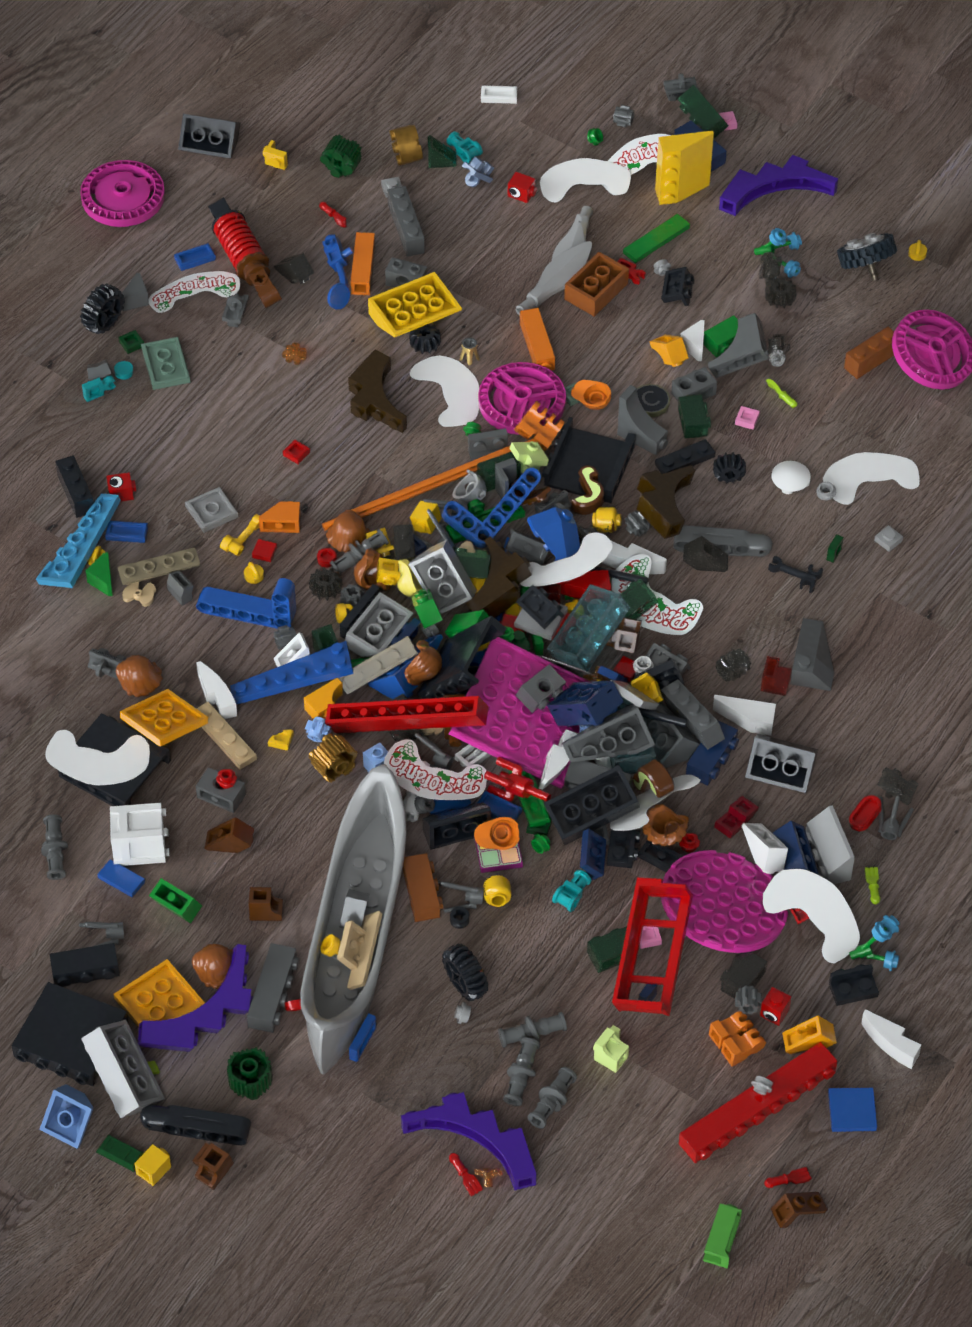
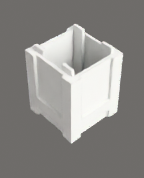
(138, 834)

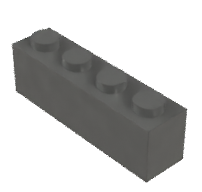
(406, 221)
(699, 719)
(272, 988)

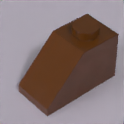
(230, 836)

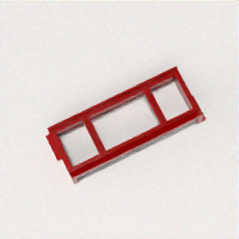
(655, 888)

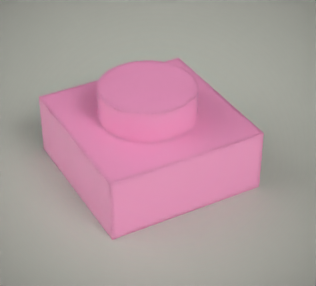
(730, 119)
(747, 417)
(650, 937)

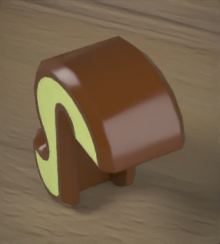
(593, 489)
(657, 777)

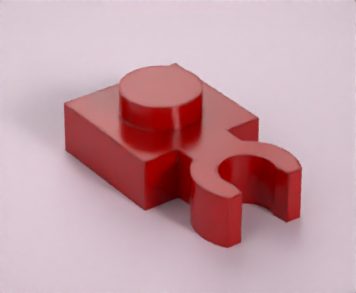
(633, 273)

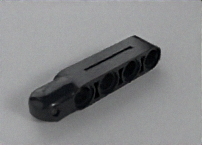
(196, 1123)

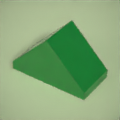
(100, 575)

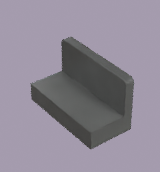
(504, 475)
(526, 546)

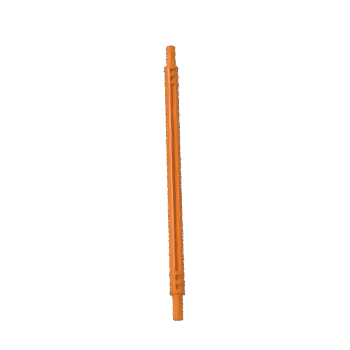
(421, 487)

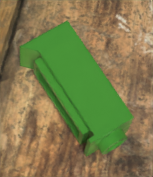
(722, 1235)

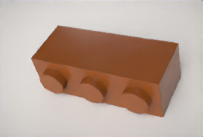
(870, 353)
(422, 887)

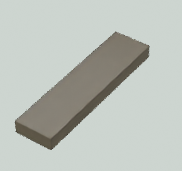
(378, 664)

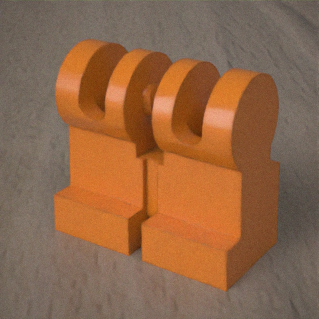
(530, 425)
(736, 1038)

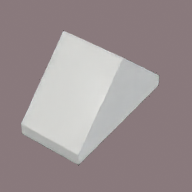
(693, 339)
(292, 651)

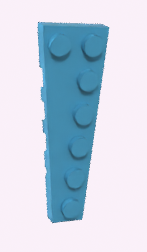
(74, 555)

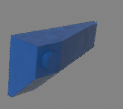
(557, 531)
(394, 682)

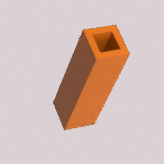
(362, 263)
(537, 338)

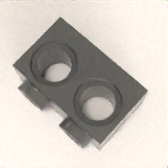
(695, 383)

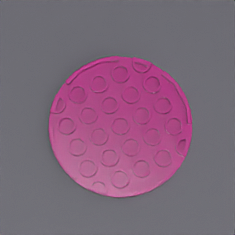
(725, 901)

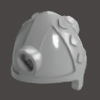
(475, 490)

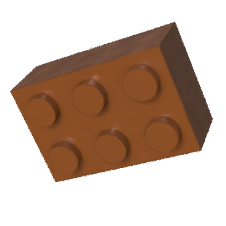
(596, 284)

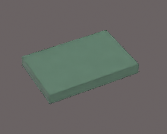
(165, 363)

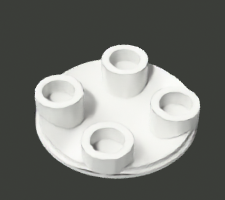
(791, 476)

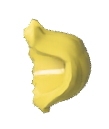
(407, 582)

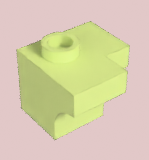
(529, 455)
(610, 1049)

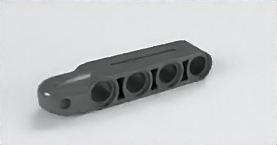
(731, 541)

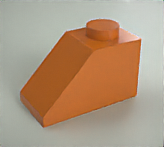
(281, 518)

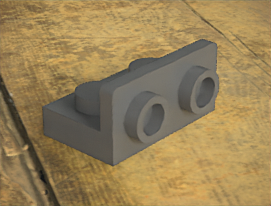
(486, 443)
(662, 654)

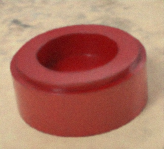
(325, 556)
(293, 1005)

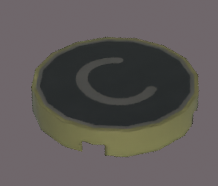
(653, 399)

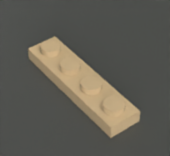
(226, 737)

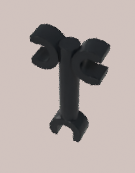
(806, 578)

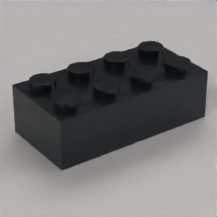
(592, 804)

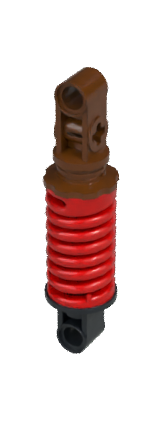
(243, 250)

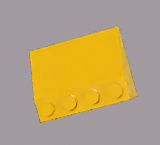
(683, 165)
(412, 305)

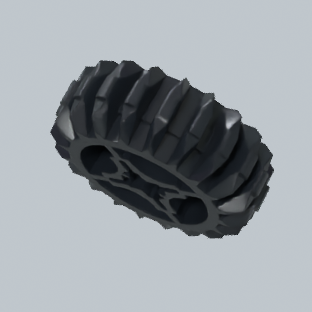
(102, 308)
(465, 972)

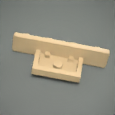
(358, 948)

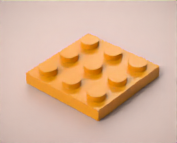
(163, 717)
(158, 995)

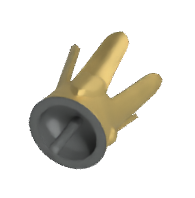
(469, 346)

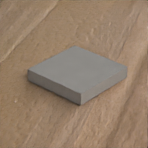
(211, 509)
(528, 624)
(635, 696)

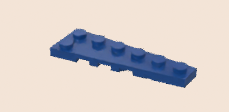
(306, 671)

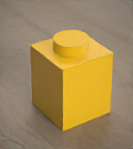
(421, 520)
(153, 1164)

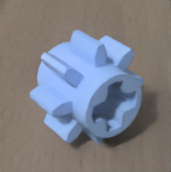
(317, 729)

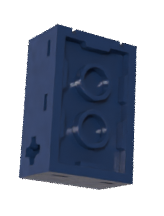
(585, 703)

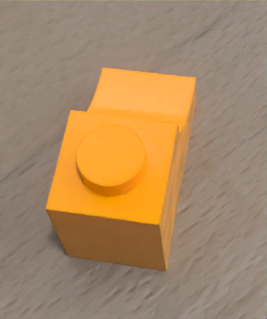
(670, 349)
(317, 702)
(809, 1034)

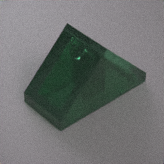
(439, 154)
(323, 637)

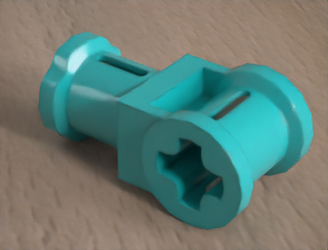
(465, 148)
(571, 891)

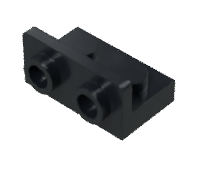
(678, 285)
(539, 607)
(664, 674)
(622, 848)
(853, 984)

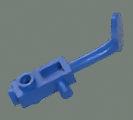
(339, 293)

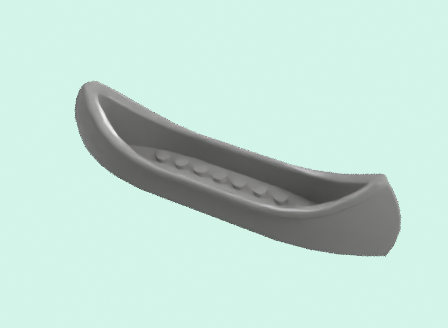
(367, 860)

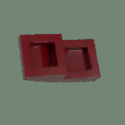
(739, 812)

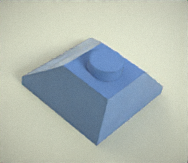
(67, 1115)

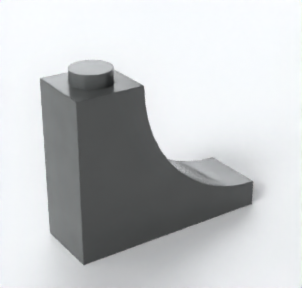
(746, 349)
(635, 420)

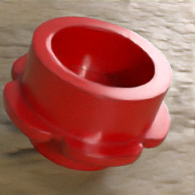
(226, 782)
(689, 846)

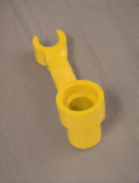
(235, 545)

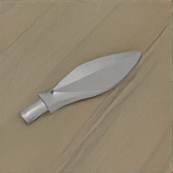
(577, 232)
(556, 275)

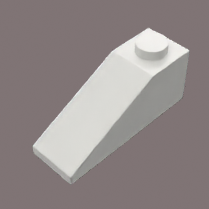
(749, 714)
(765, 847)

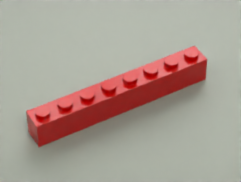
(407, 714)
(752, 1108)

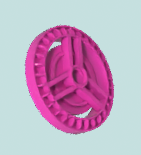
(122, 193)
(933, 349)
(517, 390)

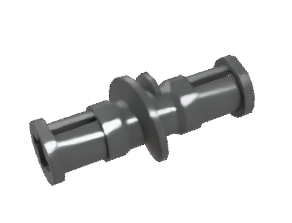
(351, 557)
(53, 847)
(532, 1029)
(521, 1071)
(552, 1097)

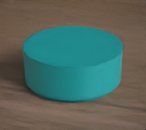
(123, 370)

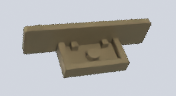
(158, 566)

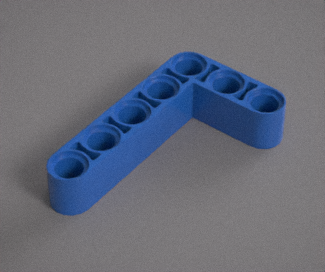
(497, 513)
(252, 609)

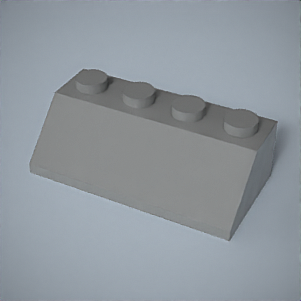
(122, 1068)

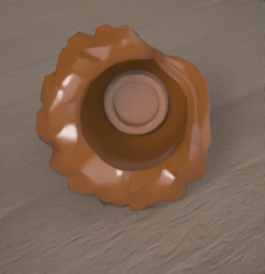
(346, 530)
(366, 570)
(424, 665)
(138, 675)
(665, 826)
(212, 964)

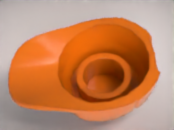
(592, 394)
(497, 834)

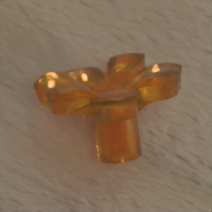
(295, 353)
(596, 676)
(488, 1175)

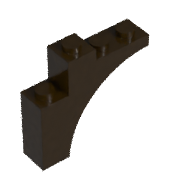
(369, 396)
(658, 499)
(501, 585)

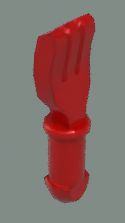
(339, 219)
(796, 1176)
(470, 1181)

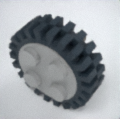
(867, 251)

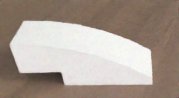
(620, 554)
(216, 691)
(555, 761)
(891, 1039)

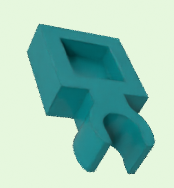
(96, 387)

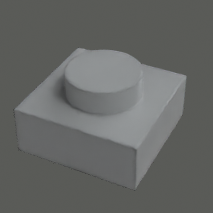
(389, 184)
(888, 538)

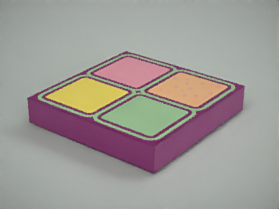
(498, 860)

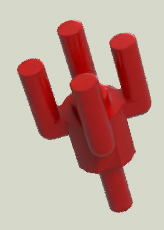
(514, 783)

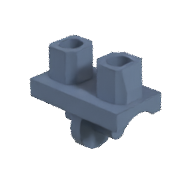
(478, 171)

